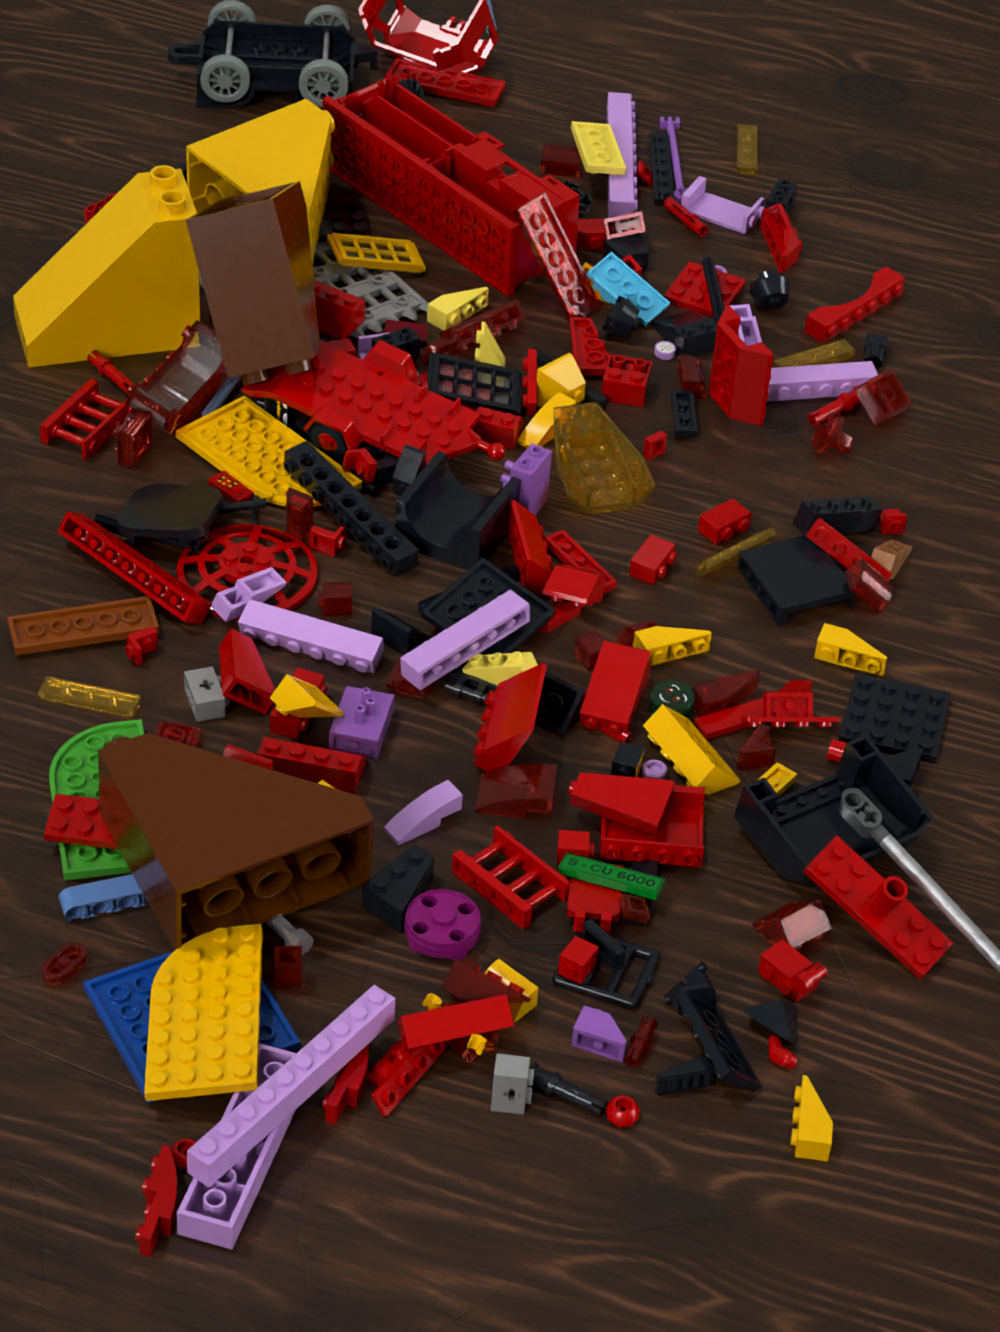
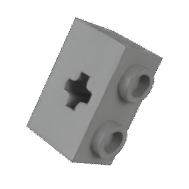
(205, 693)
(511, 1083)

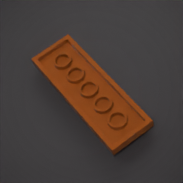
(80, 625)

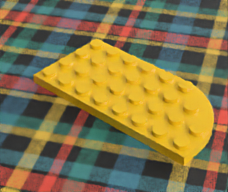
(250, 448)
(206, 1016)

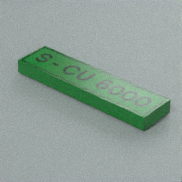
(611, 876)

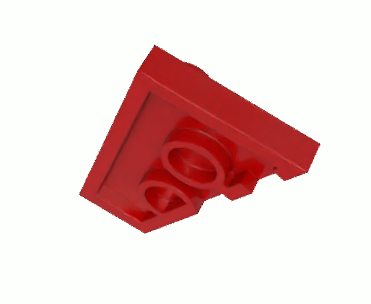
(530, 382)

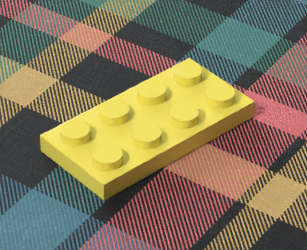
(598, 148)

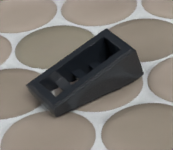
(686, 1076)

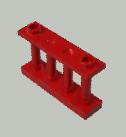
(80, 404)
(504, 896)

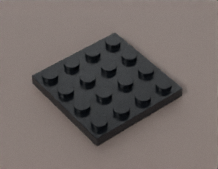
(477, 588)
(895, 715)

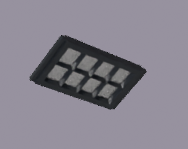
(475, 383)

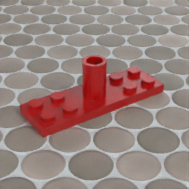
(878, 906)

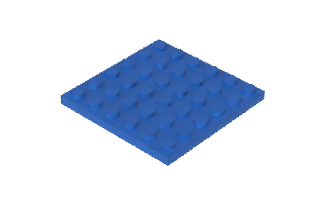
(124, 1008)

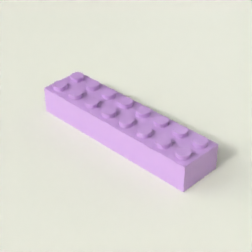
(221, 1210)

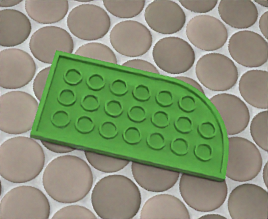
(76, 773)

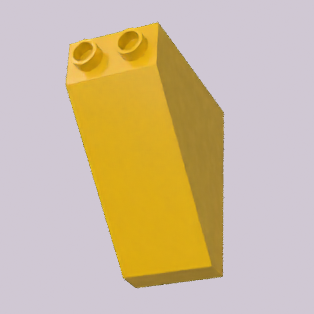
(264, 154)
(119, 281)

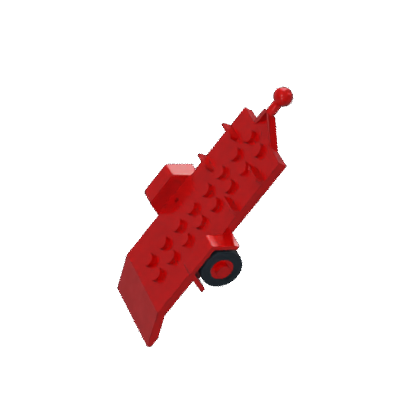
(374, 404)

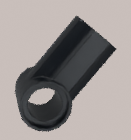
(875, 348)

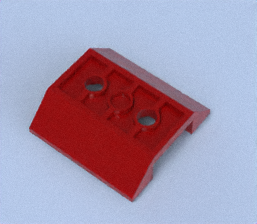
(739, 372)

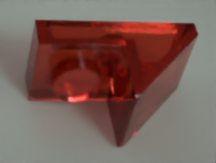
(757, 750)

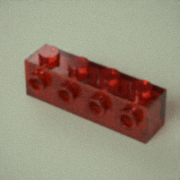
(496, 320)

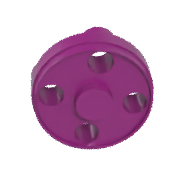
(442, 924)

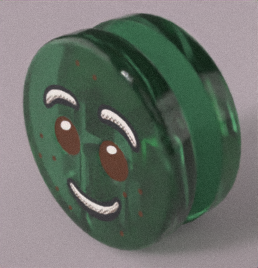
(673, 695)

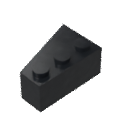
(397, 885)

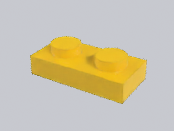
(780, 778)

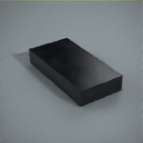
(609, 950)

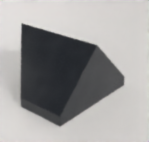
(777, 1016)

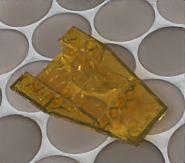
(597, 461)

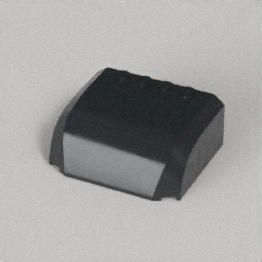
(802, 823)

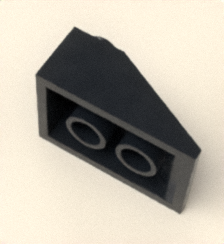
(688, 331)

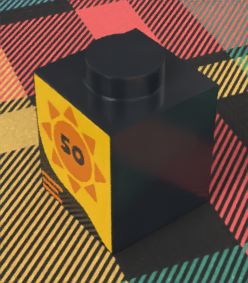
(628, 760)

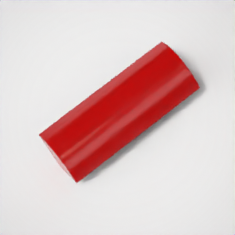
(455, 1021)

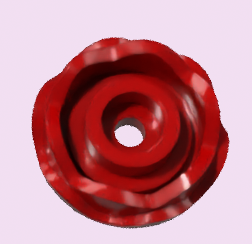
(622, 1111)
(179, 1150)

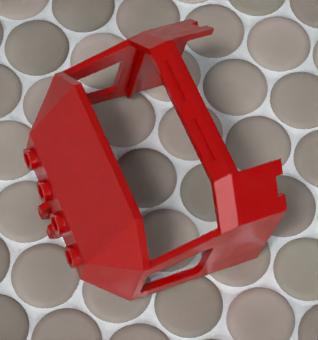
(429, 43)

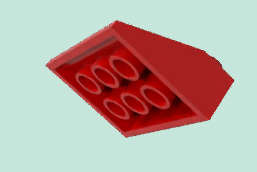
(508, 718)

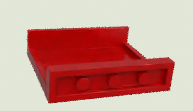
(677, 839)

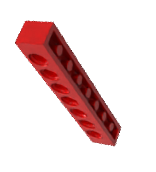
(134, 568)

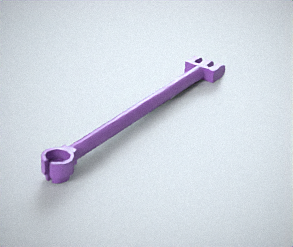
(671, 126)

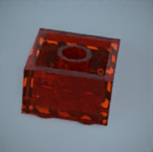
(794, 923)

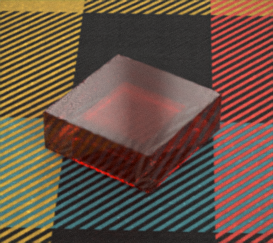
(634, 908)

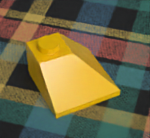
(560, 376)
(303, 699)

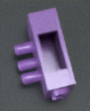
(534, 472)
(363, 723)

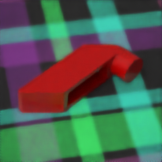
(563, 613)

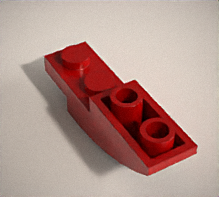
(347, 1086)
(160, 1201)

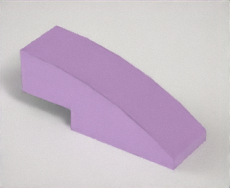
(748, 328)
(257, 587)
(424, 813)

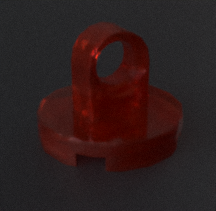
(441, 346)
(831, 435)

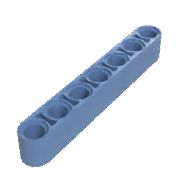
(101, 897)

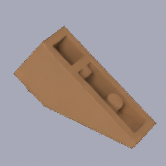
(891, 555)

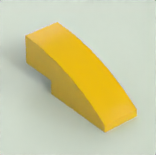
(541, 427)

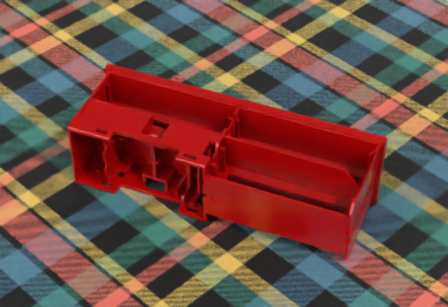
(442, 180)

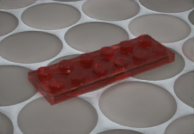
(556, 257)

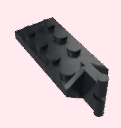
(698, 1004)

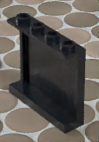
(793, 577)

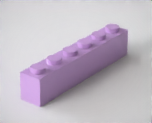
(818, 380)
(311, 636)
(465, 639)

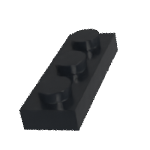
(684, 413)

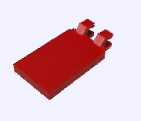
(592, 902)

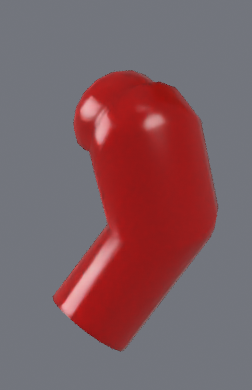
(779, 1055)

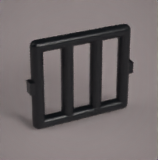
(609, 994)

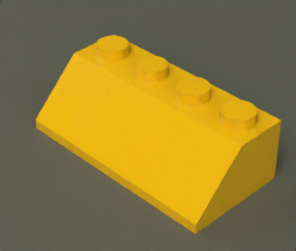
(689, 751)

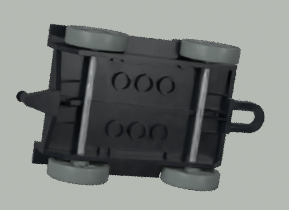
(254, 55)

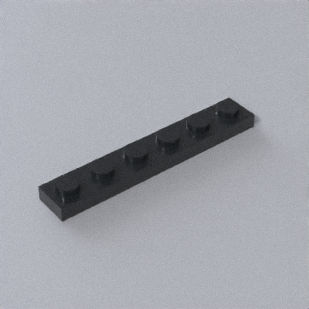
(660, 167)

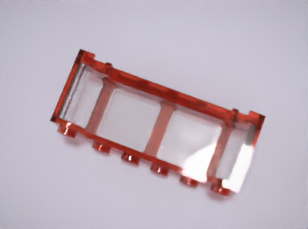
(182, 381)

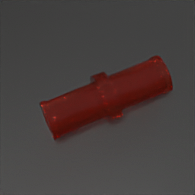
(640, 1042)

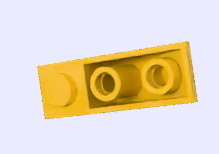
(671, 643)
(848, 650)
(814, 1125)

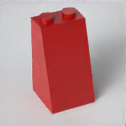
(615, 688)

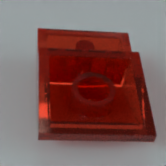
(517, 789)

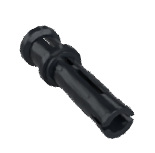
(554, 1084)

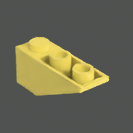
(456, 307)
(489, 350)
(499, 667)

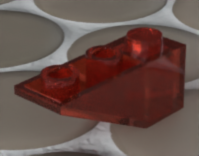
(724, 692)
(469, 983)

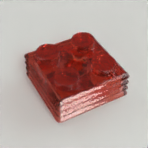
(883, 397)
(133, 437)

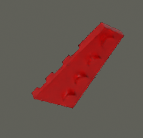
(587, 347)

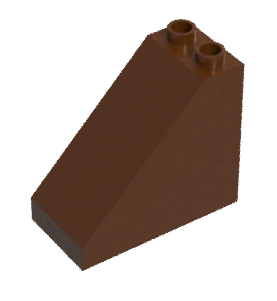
(259, 280)
(215, 832)

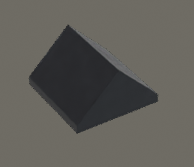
(396, 632)
(559, 704)

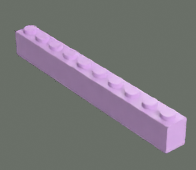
(622, 188)
(290, 1086)

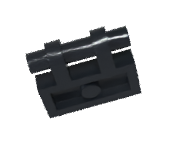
(462, 679)

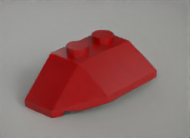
(780, 237)

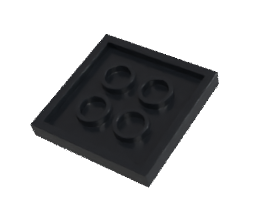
(343, 219)

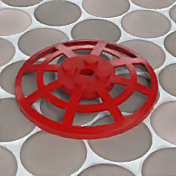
(235, 559)

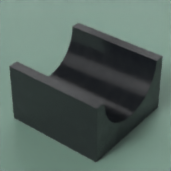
(450, 519)

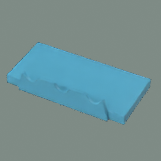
(616, 278)

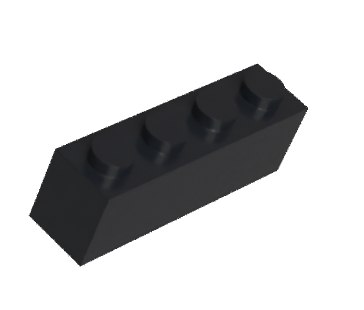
(842, 514)

